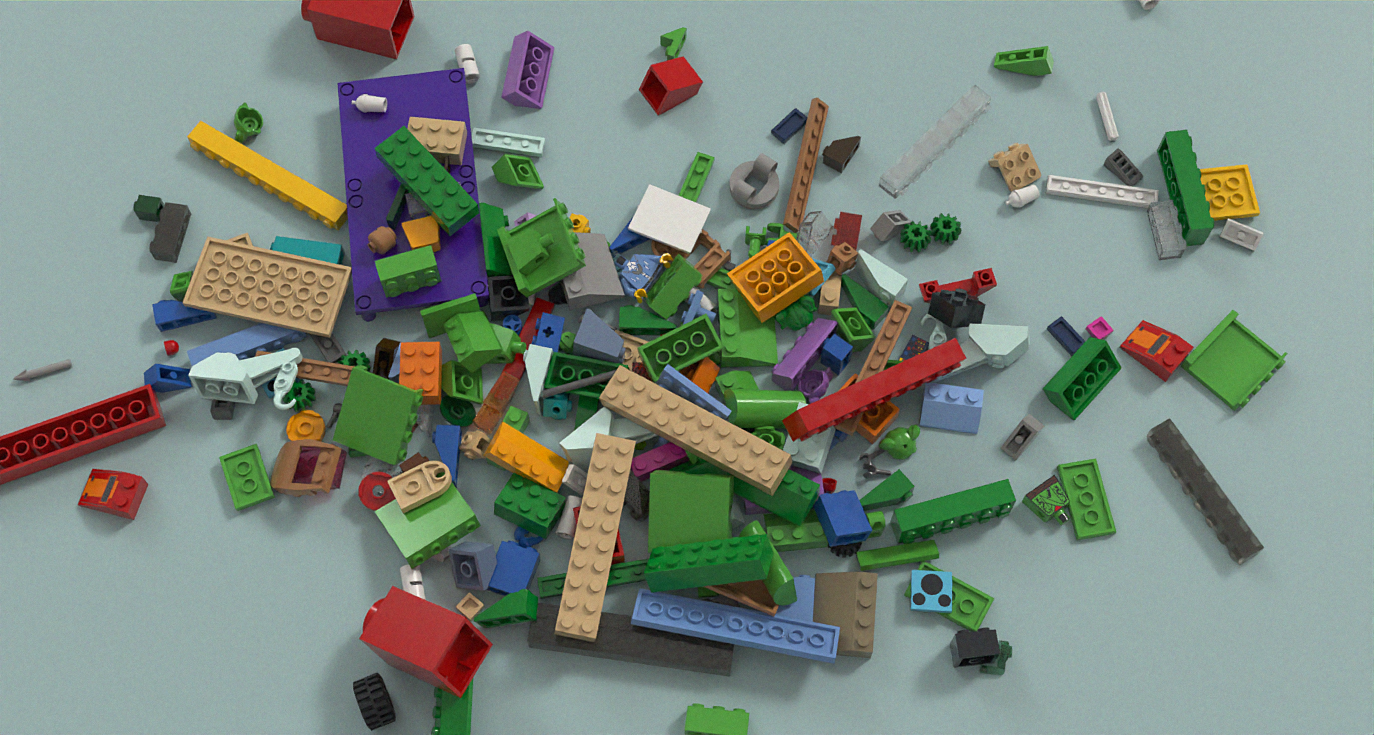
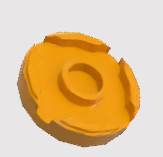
(306, 426)

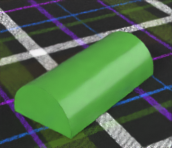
(680, 347)
(761, 407)
(779, 580)

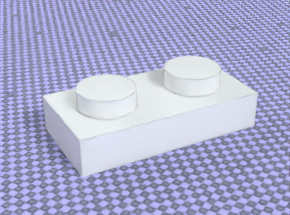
(1241, 234)
(575, 479)

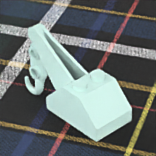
(986, 344)
(235, 380)
(580, 443)

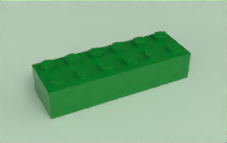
(427, 180)
(1185, 186)
(953, 511)
(709, 563)

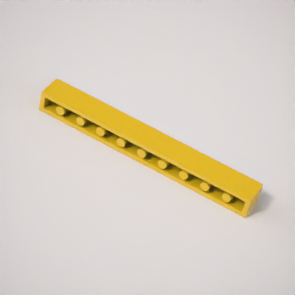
(268, 175)

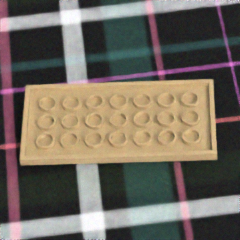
(268, 286)

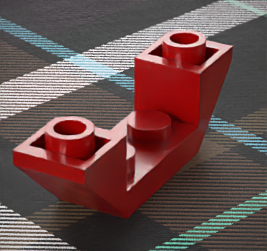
(977, 285)

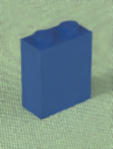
(842, 518)
(514, 568)

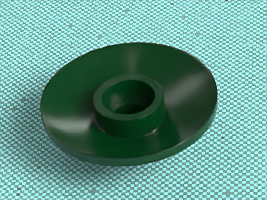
(457, 411)

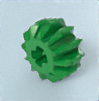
(950, 233)
(921, 241)
(355, 359)
(306, 395)

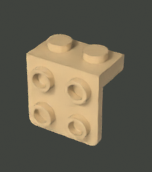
(1016, 166)

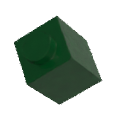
(148, 208)

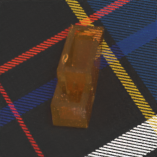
(496, 402)

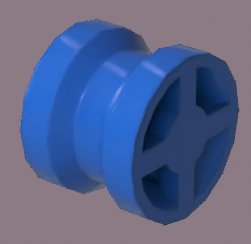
(512, 321)

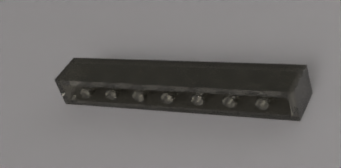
(1204, 492)

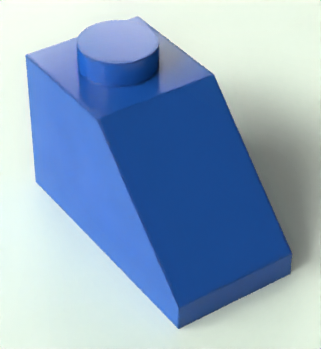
(167, 378)

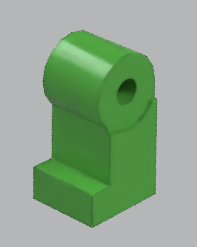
(877, 523)

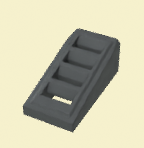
(1127, 164)
(222, 411)

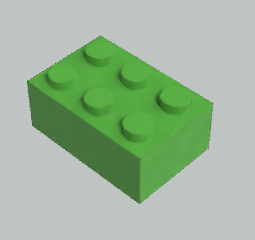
(408, 271)

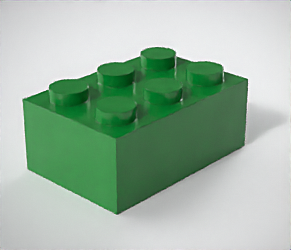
(529, 505)

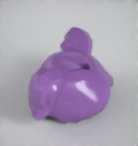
(815, 379)

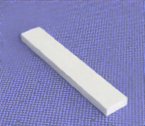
(1100, 191)

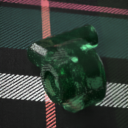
(1005, 653)

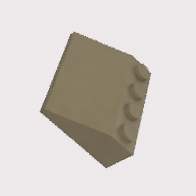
(848, 603)

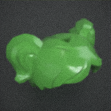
(243, 119)
(895, 441)

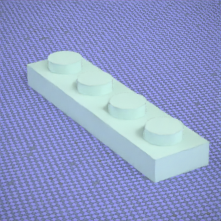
(508, 142)

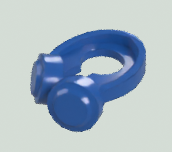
(524, 541)

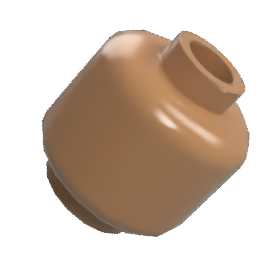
(382, 240)

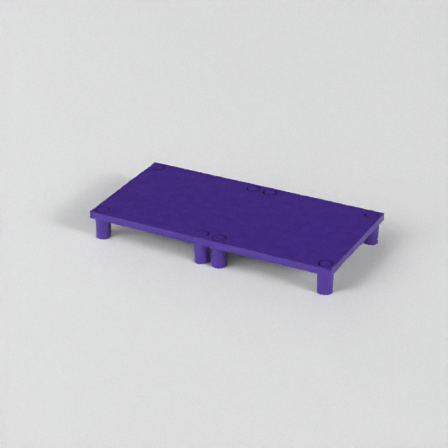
(373, 189)

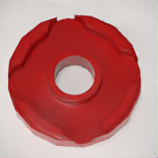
(366, 488)

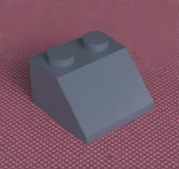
(473, 564)

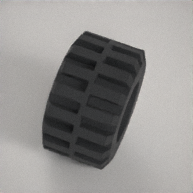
(374, 701)

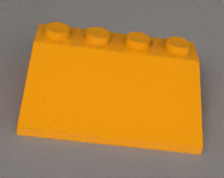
(776, 277)

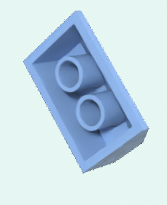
(951, 407)

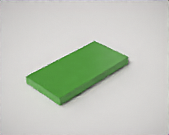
(1088, 499)
(968, 603)

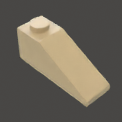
(830, 294)

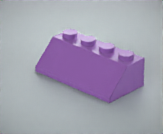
(528, 71)
(803, 355)

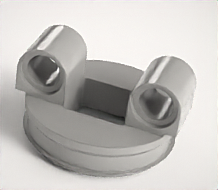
(764, 170)

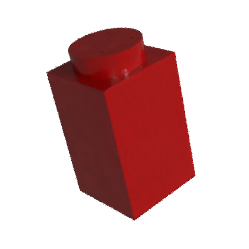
(361, 24)
(425, 640)

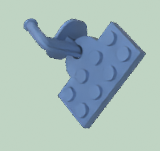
(683, 387)

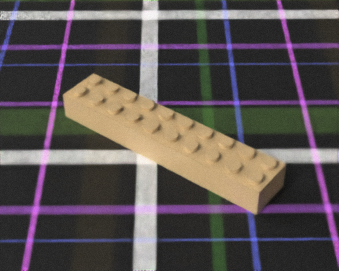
(696, 430)
(595, 538)

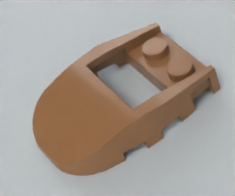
(708, 265)
(286, 466)

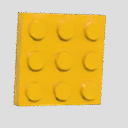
(1230, 192)

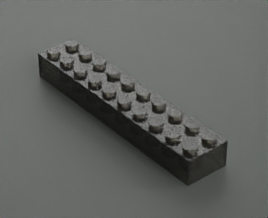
(633, 643)

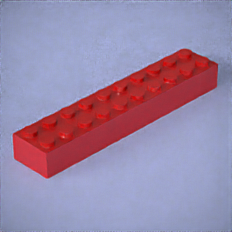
(874, 391)
(79, 433)

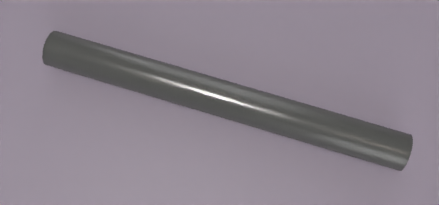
(578, 384)

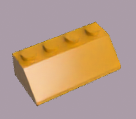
(526, 457)

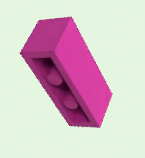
(660, 458)

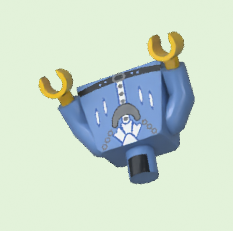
(640, 273)

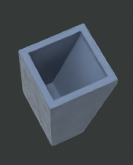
(598, 340)

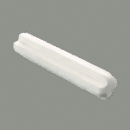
(1107, 116)

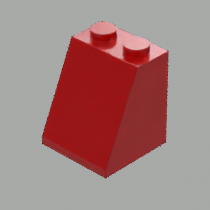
(669, 84)

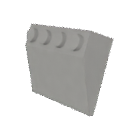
(597, 280)

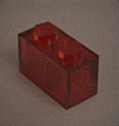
(847, 229)

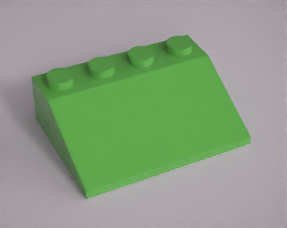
(742, 334)

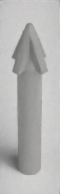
(26, 375)

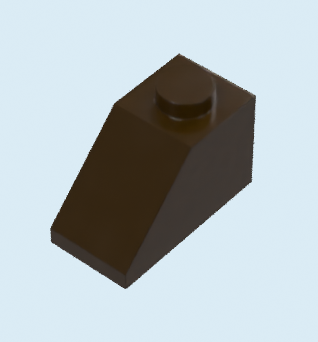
(840, 152)
(384, 357)

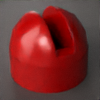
(171, 347)
(829, 485)

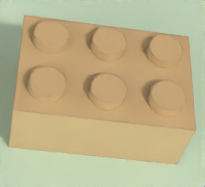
(440, 137)

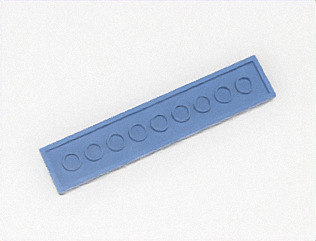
(736, 625)

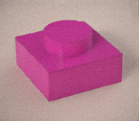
(1099, 328)

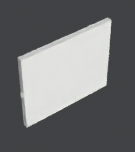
(669, 219)

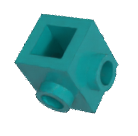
(557, 406)

